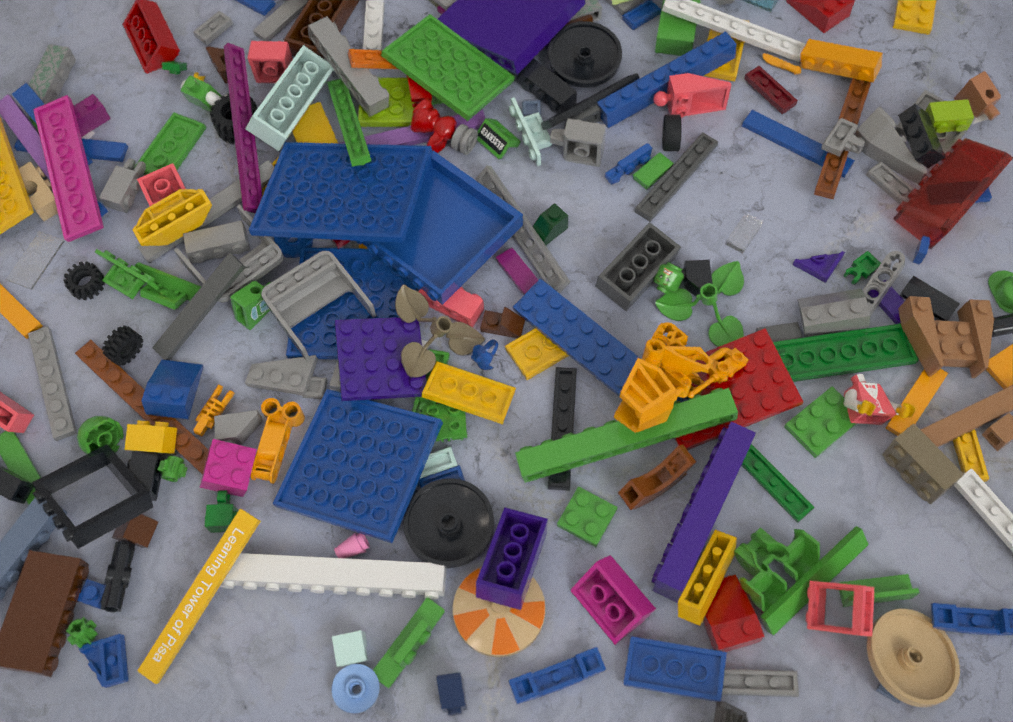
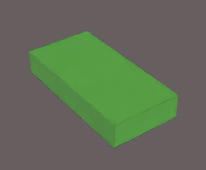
(653, 170)

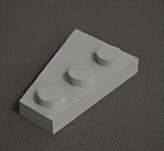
(283, 375)

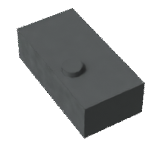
(636, 266)

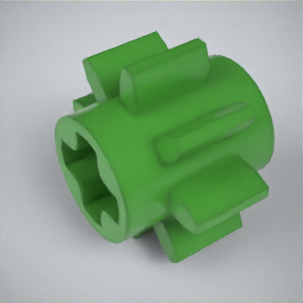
(172, 468)
(81, 632)

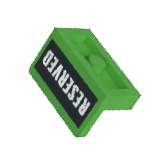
(496, 137)

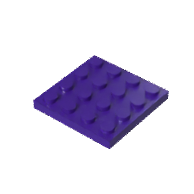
(372, 361)

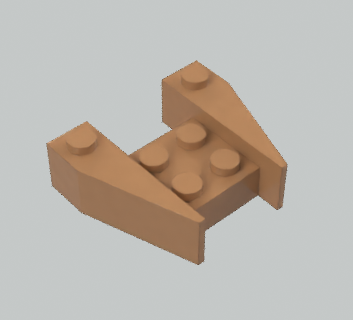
(949, 342)

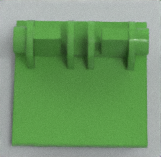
(453, 421)

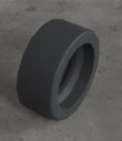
(671, 132)

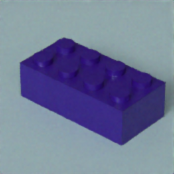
(511, 558)

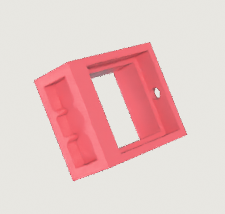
(862, 608)

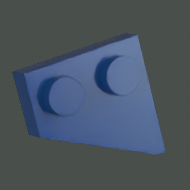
(108, 660)

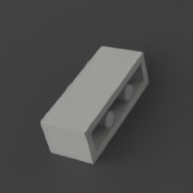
(216, 242)

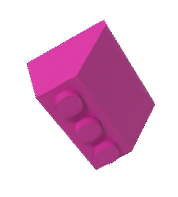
(612, 599)

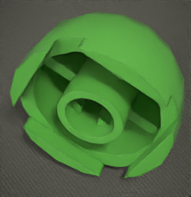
(98, 432)

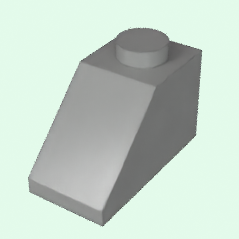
(236, 426)

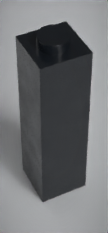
(14, 486)

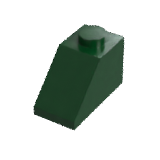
(551, 223)

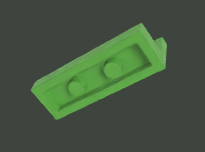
(885, 589)

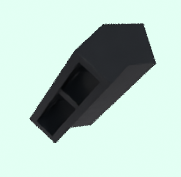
(941, 304)

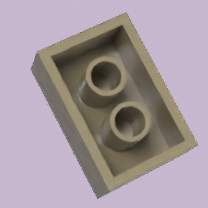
(922, 464)

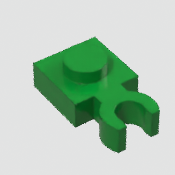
(863, 265)

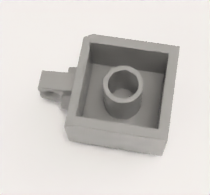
(581, 141)

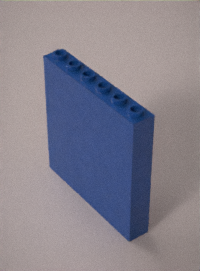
(450, 231)

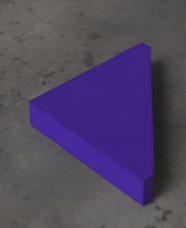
(820, 266)

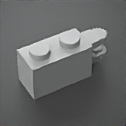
(123, 186)

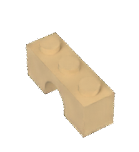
(43, 199)

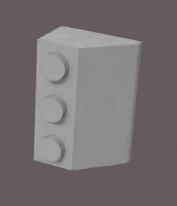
(834, 312)

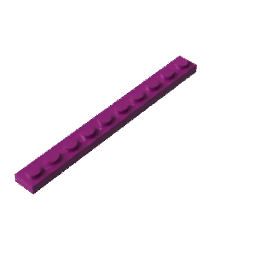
(241, 115)

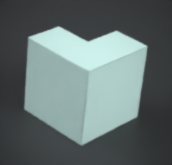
(350, 648)

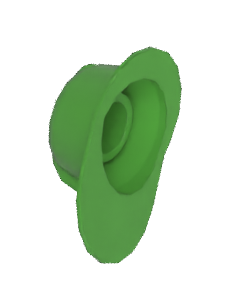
(1002, 289)

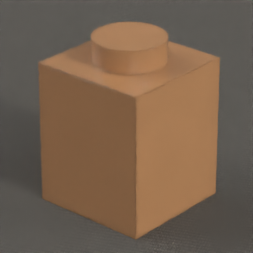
(1000, 432)

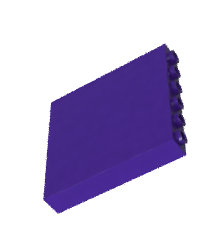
(509, 29)

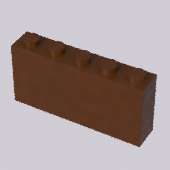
(41, 612)

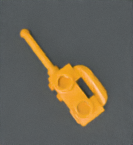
(722, 370)

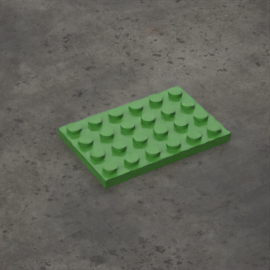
(448, 67)

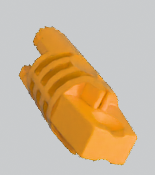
(211, 408)

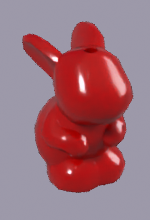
(427, 120)

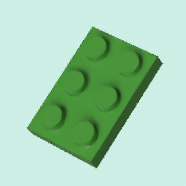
(821, 422)

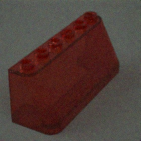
(951, 189)

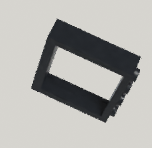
(104, 521)

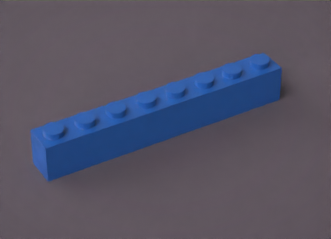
(641, 92)

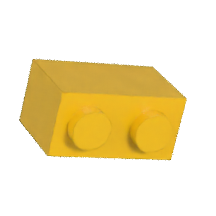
(151, 438)

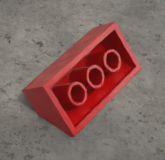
(150, 35)

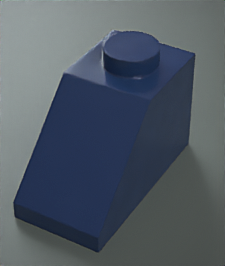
(452, 693)

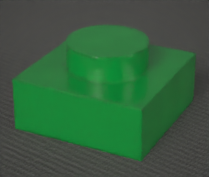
(174, 67)

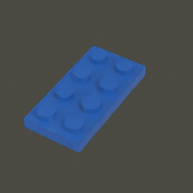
(675, 669)

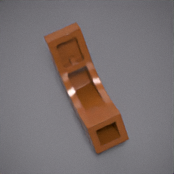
(663, 477)

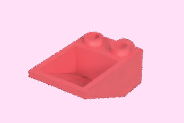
(693, 95)

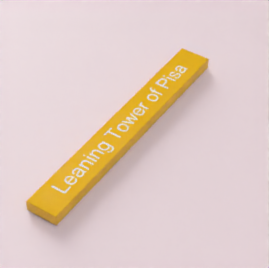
(198, 596)

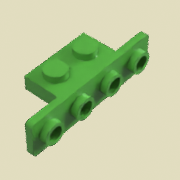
(125, 279)
(171, 291)
(405, 646)

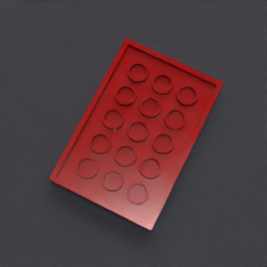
(758, 389)

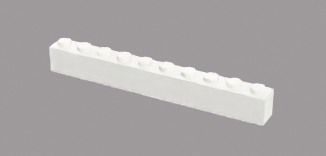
(337, 575)

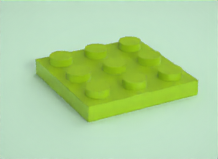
(399, 110)

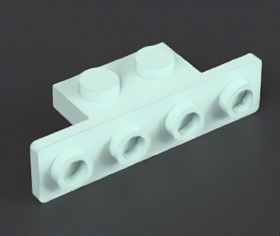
(532, 131)

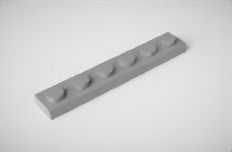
(52, 384)

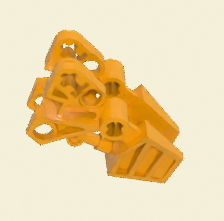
(660, 378)

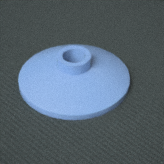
(346, 681)

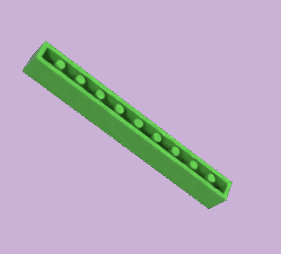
(615, 438)

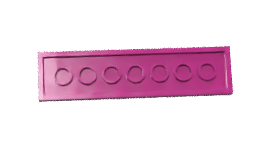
(68, 169)

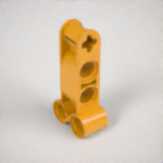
(275, 438)

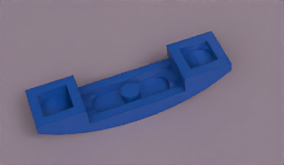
(972, 620)
(557, 677)

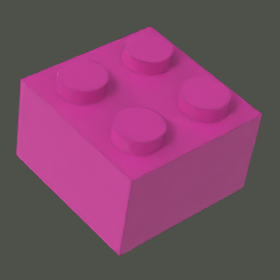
(228, 468)

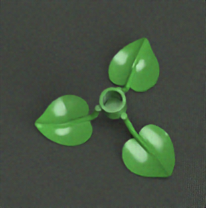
(725, 279)

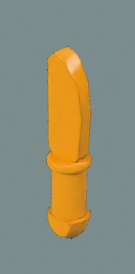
(774, 61)

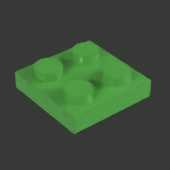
(587, 516)

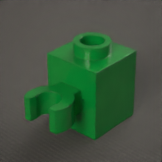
(220, 515)

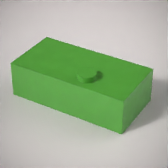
(675, 34)

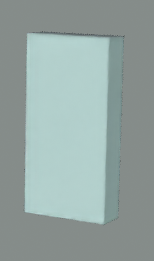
(439, 461)

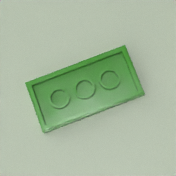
(172, 143)

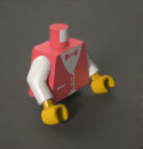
(870, 405)

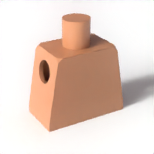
(981, 96)

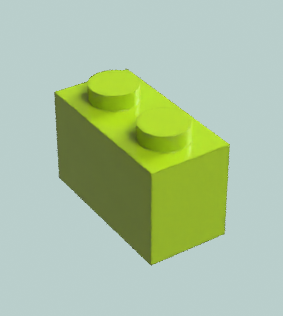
(950, 115)

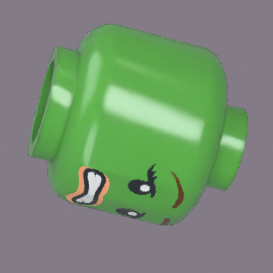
(668, 277)

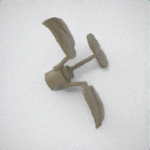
(416, 358)

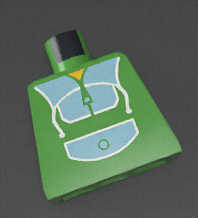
(249, 305)

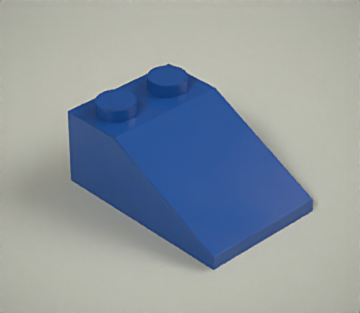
(172, 389)

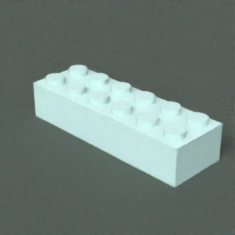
(289, 98)

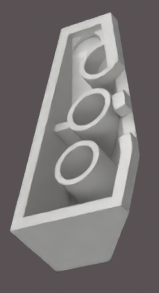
(886, 145)

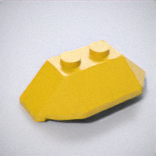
(172, 217)

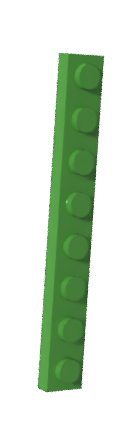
(349, 123)

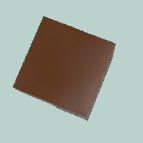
(137, 531)

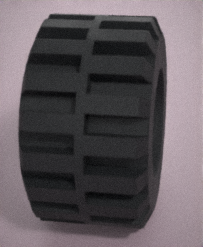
(222, 118)

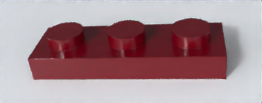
(770, 89)

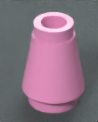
(352, 546)

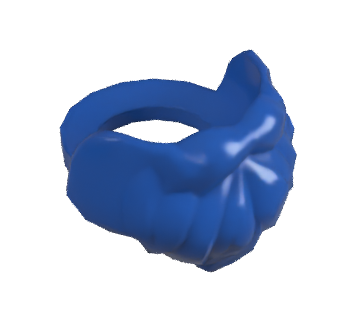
(483, 357)

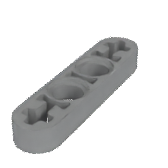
(883, 287)

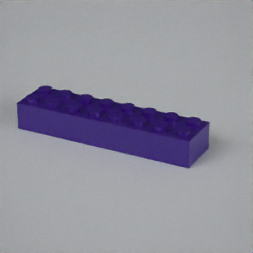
(701, 515)

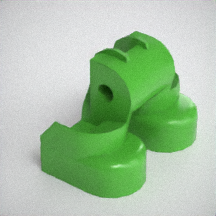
(761, 551)

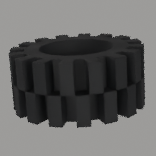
(79, 272)
(122, 345)

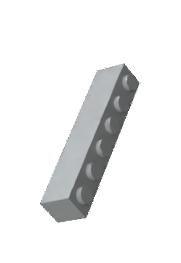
(359, 81)

